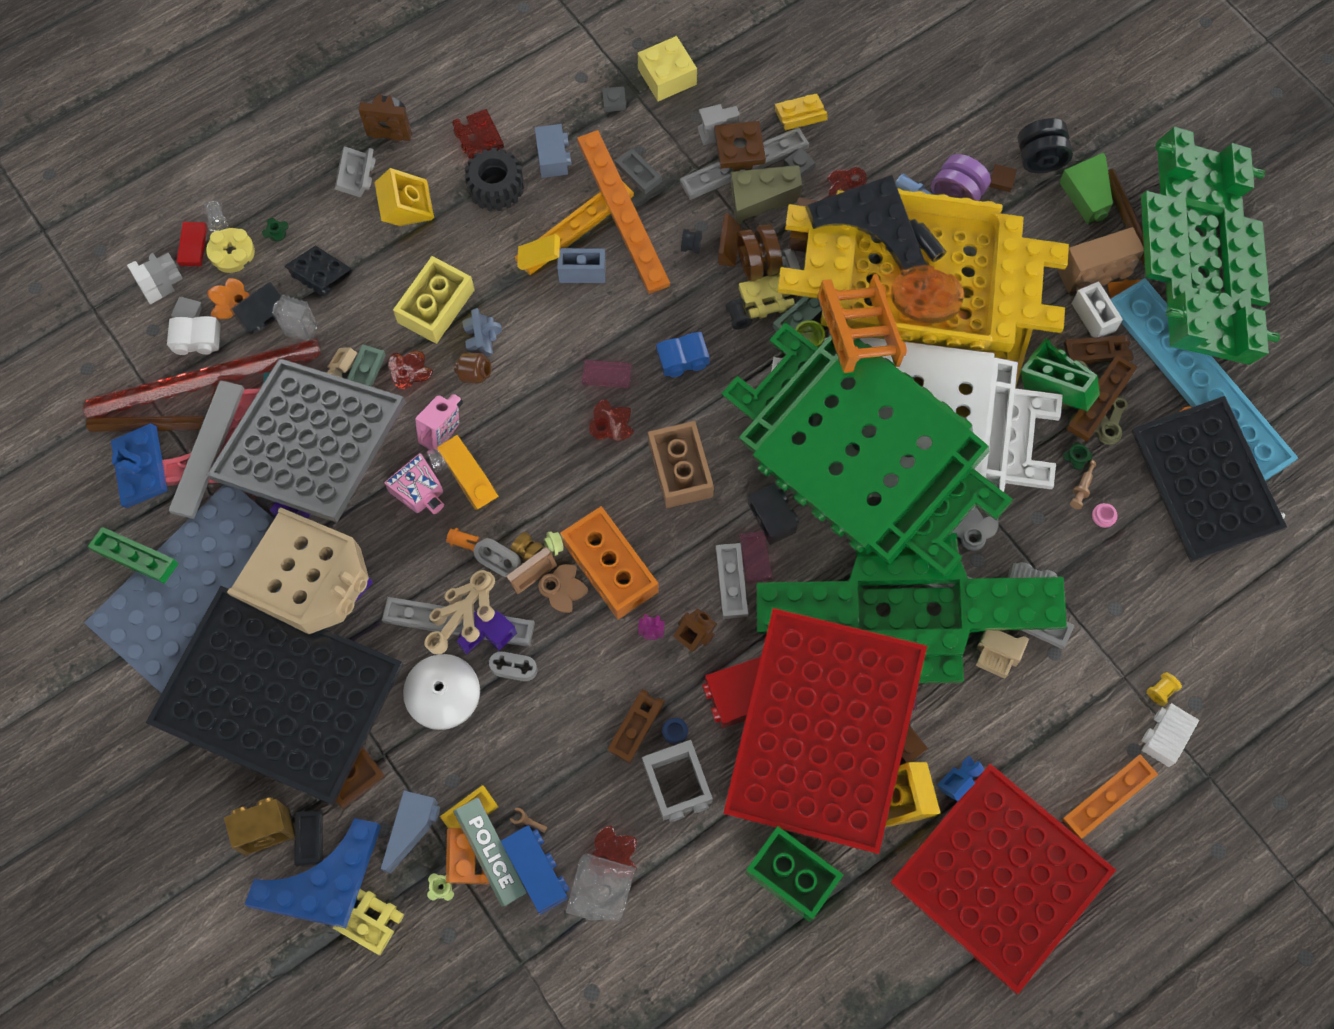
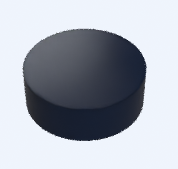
(675, 731)

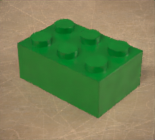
(793, 874)

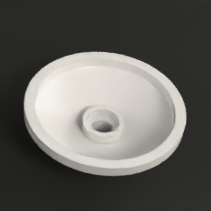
(446, 707)

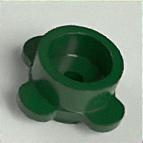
(275, 235)
(1082, 451)

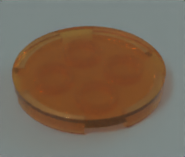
(927, 294)

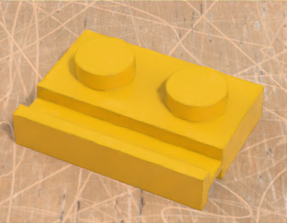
(801, 112)

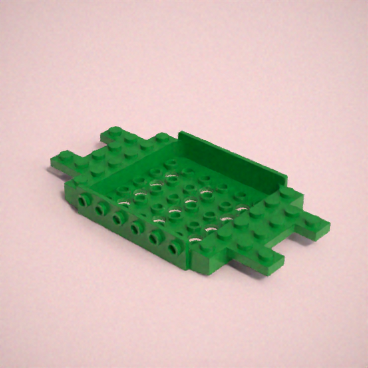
(928, 496)

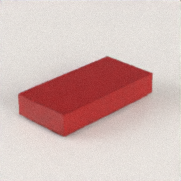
(192, 244)

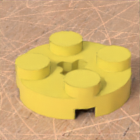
(227, 238)

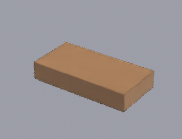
(531, 570)

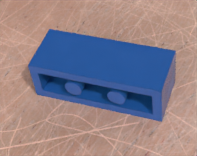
(535, 869)

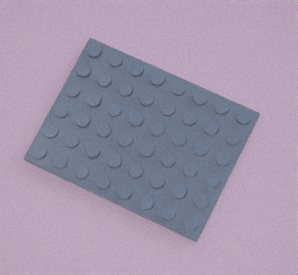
(155, 620)

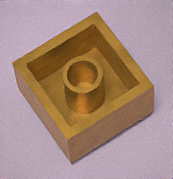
(259, 826)

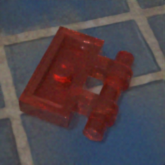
(482, 128)

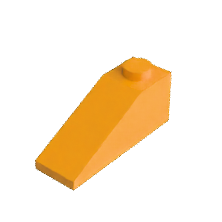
(467, 472)

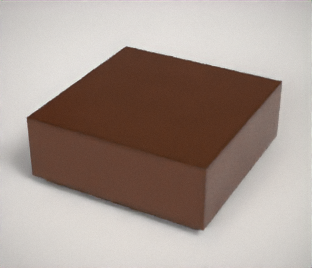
(1002, 178)

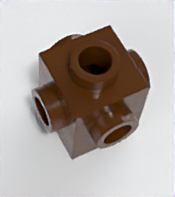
(695, 629)

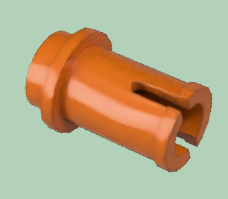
(461, 539)

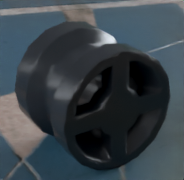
(691, 241)

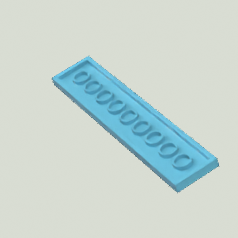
(1198, 375)

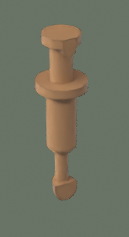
(1082, 490)

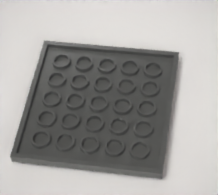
(307, 439)

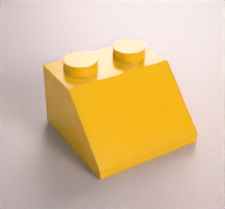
(403, 198)
(912, 795)

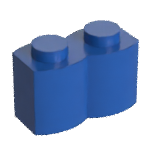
(683, 354)

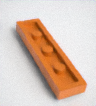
(1109, 797)

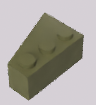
(763, 190)

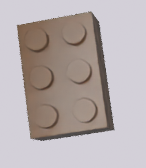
(1102, 260)
(680, 464)

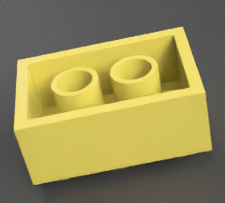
(434, 299)

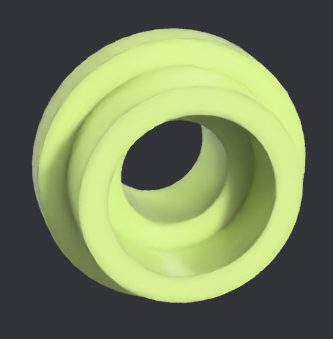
(553, 543)

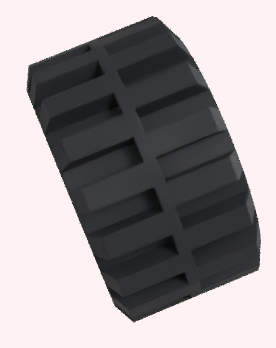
(494, 164)

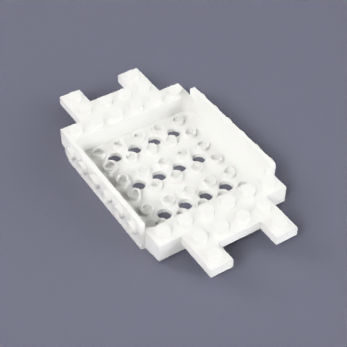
(998, 411)

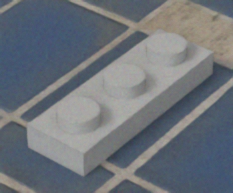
(731, 581)

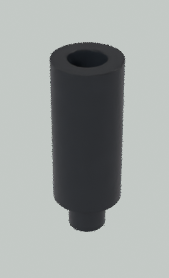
(927, 241)

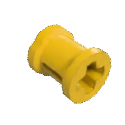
(1164, 689)

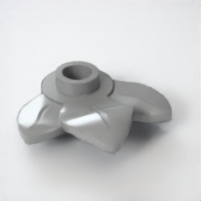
(975, 526)

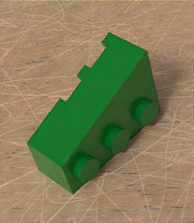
(1056, 373)

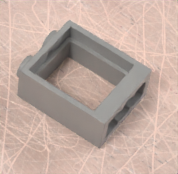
(668, 756)

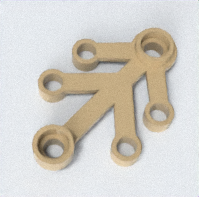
(479, 587)

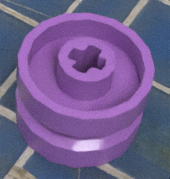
(961, 178)

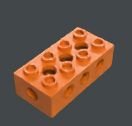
(613, 547)

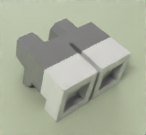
(156, 276)

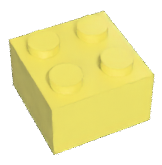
(667, 68)

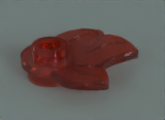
(842, 179)
(408, 369)
(614, 421)
(615, 848)

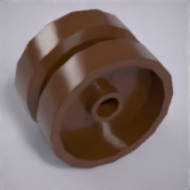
(759, 252)

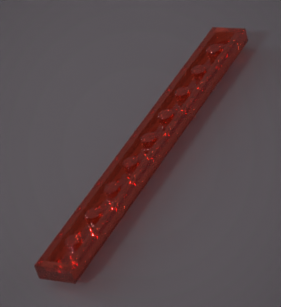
(196, 379)

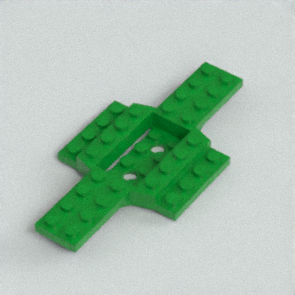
(965, 607)

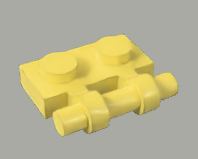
(762, 291)
(367, 931)

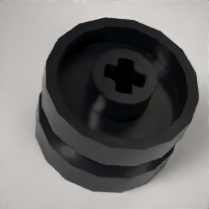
(1045, 145)

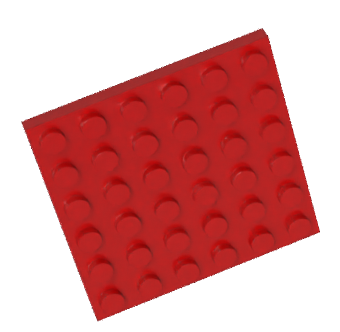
(1003, 878)

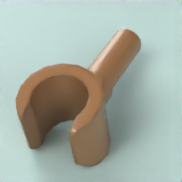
(527, 821)

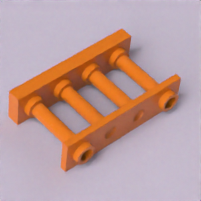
(844, 335)

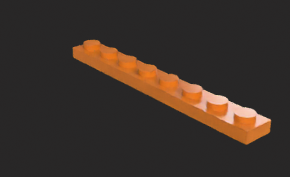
(623, 212)

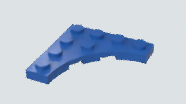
(328, 889)

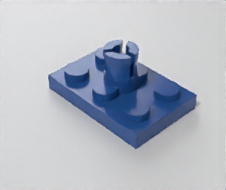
(138, 465)

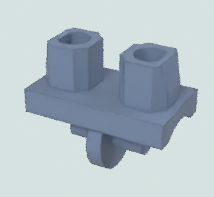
(484, 330)

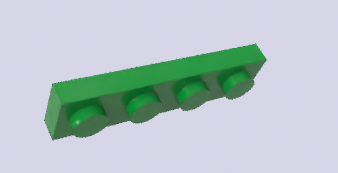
(133, 555)

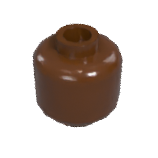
(473, 367)

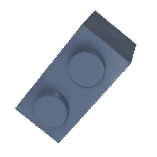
(551, 150)
(581, 265)

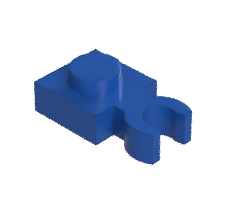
(959, 781)

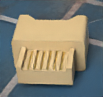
(1000, 652)

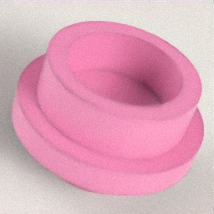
(1104, 515)

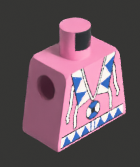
(438, 421)
(416, 486)

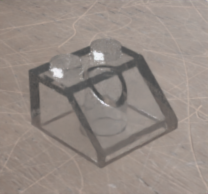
(600, 889)

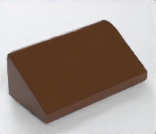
(728, 244)

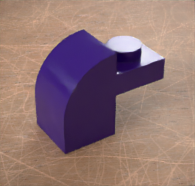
(496, 631)

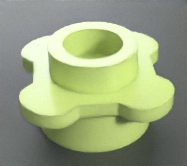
(434, 893)

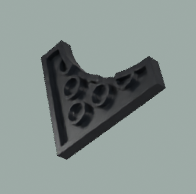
(876, 211)

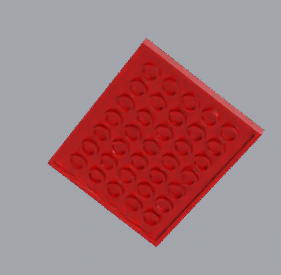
(825, 730)

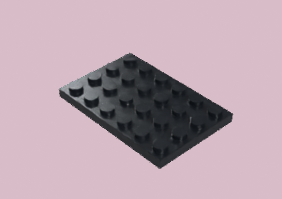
(1208, 479)

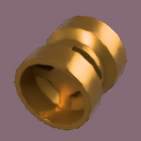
(526, 546)

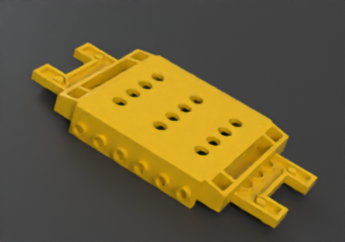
(1004, 281)

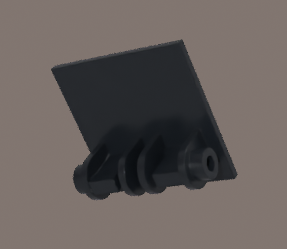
(317, 269)

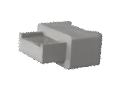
(714, 116)

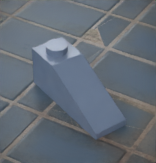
(411, 824)

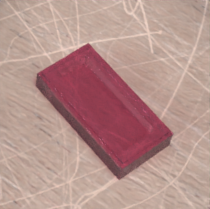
(606, 373)
(755, 557)

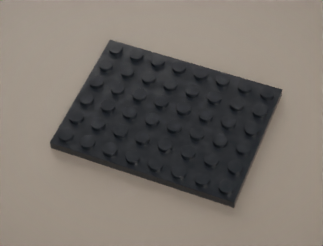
(275, 696)

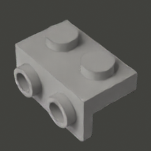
(354, 171)

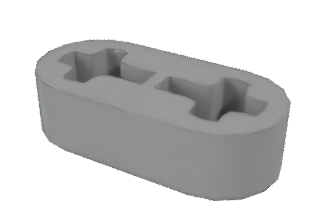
(513, 660)

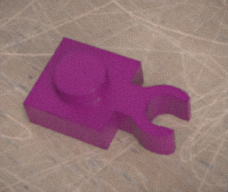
(651, 627)

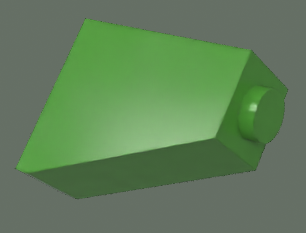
(1089, 188)

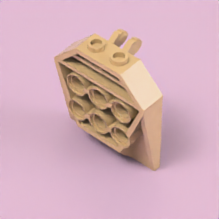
(280, 549)

